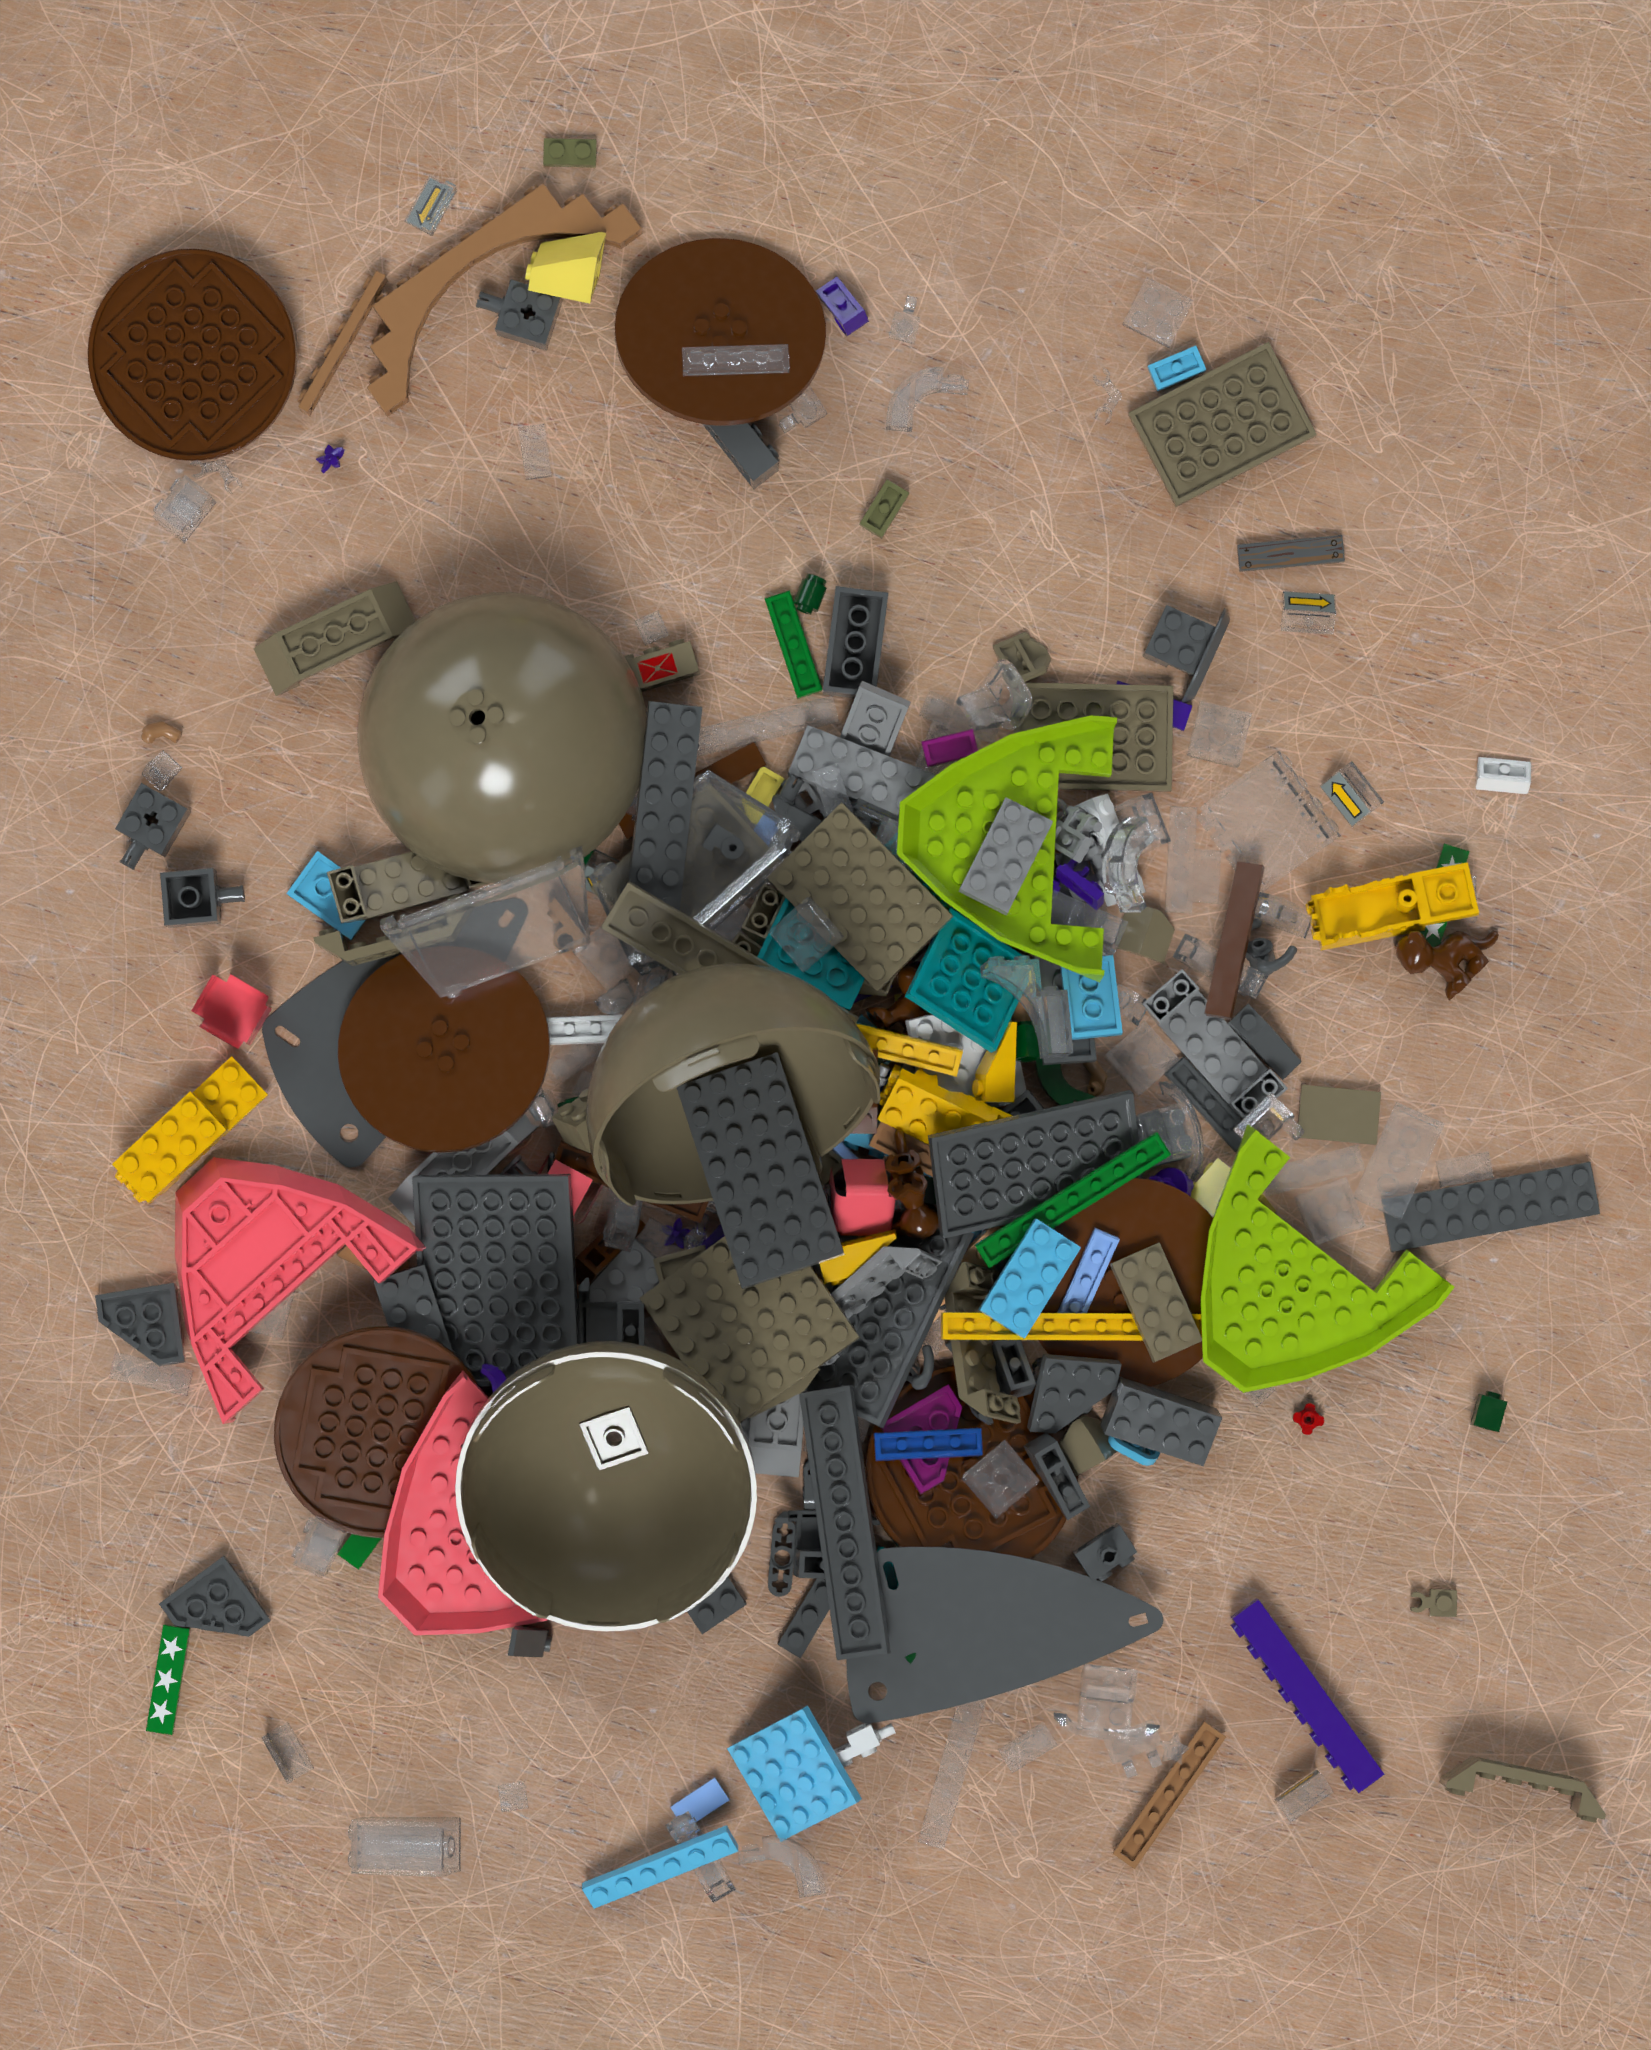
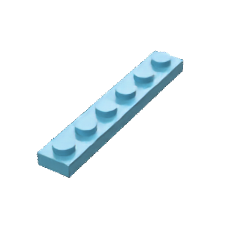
(660, 1867)

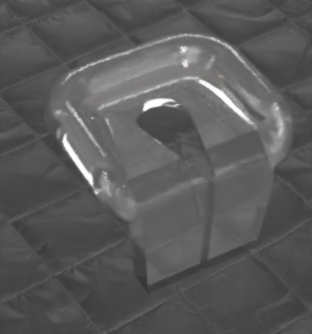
(983, 705)

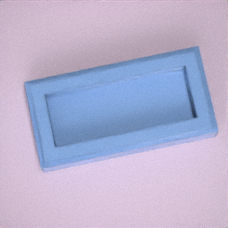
(702, 1800)

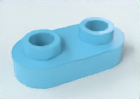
(1135, 1452)

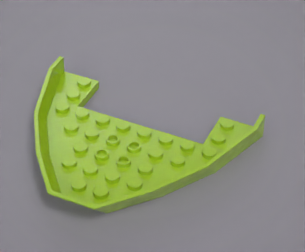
(952, 813)
(1282, 1305)

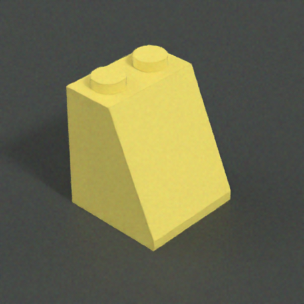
(567, 267)
(1211, 1184)

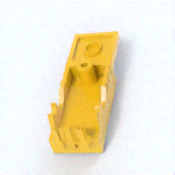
(1391, 906)
(924, 1108)
(188, 1131)

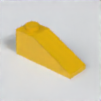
(996, 1071)
(856, 1255)

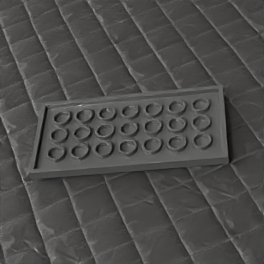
(1014, 1163)
(760, 1170)
(893, 1330)

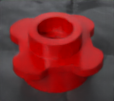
(1308, 1411)

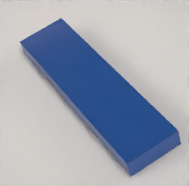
(928, 1444)

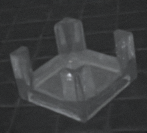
(1269, 1119)

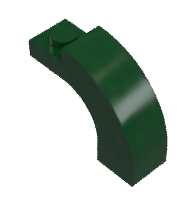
(1056, 1086)

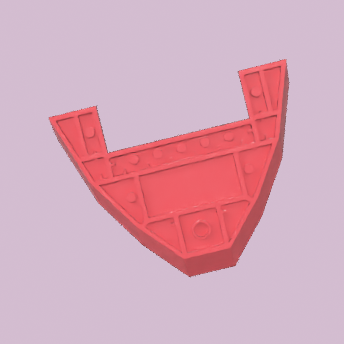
(250, 1241)
(426, 1562)

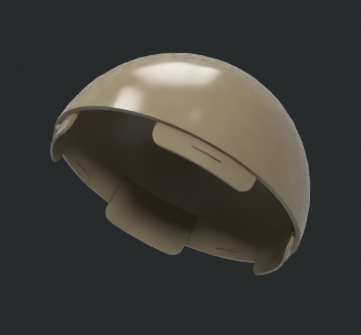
(543, 767)
(702, 1027)
(598, 1525)

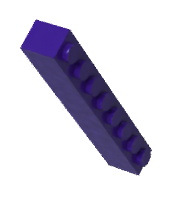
(1307, 1695)

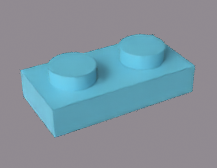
(1176, 368)

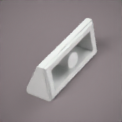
(1503, 775)

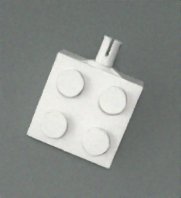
(862, 1741)

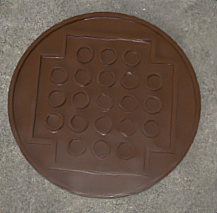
(718, 297)
(192, 354)
(442, 1067)
(1141, 1216)
(356, 1418)
(951, 1511)

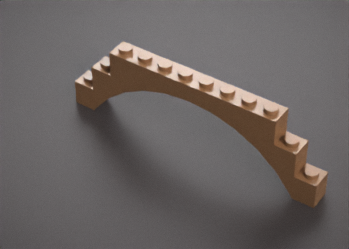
(529, 219)

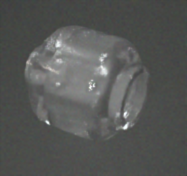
(543, 1109)

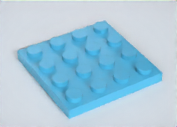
(794, 1773)

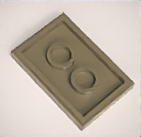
(1339, 1114)

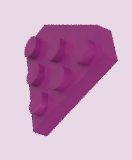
(934, 1412)

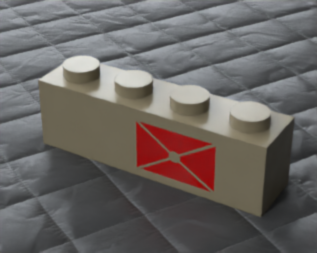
(664, 666)

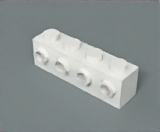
(1104, 810)

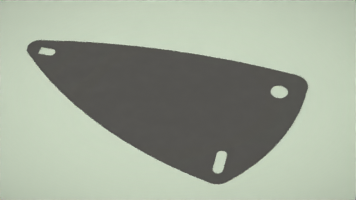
(311, 1071)
(985, 1629)

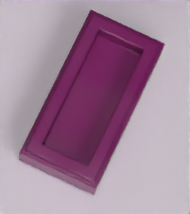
(949, 748)

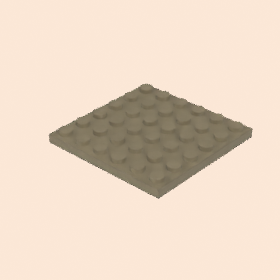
(750, 1338)

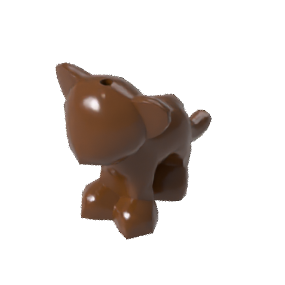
(1418, 955)
(903, 1008)
(909, 1187)

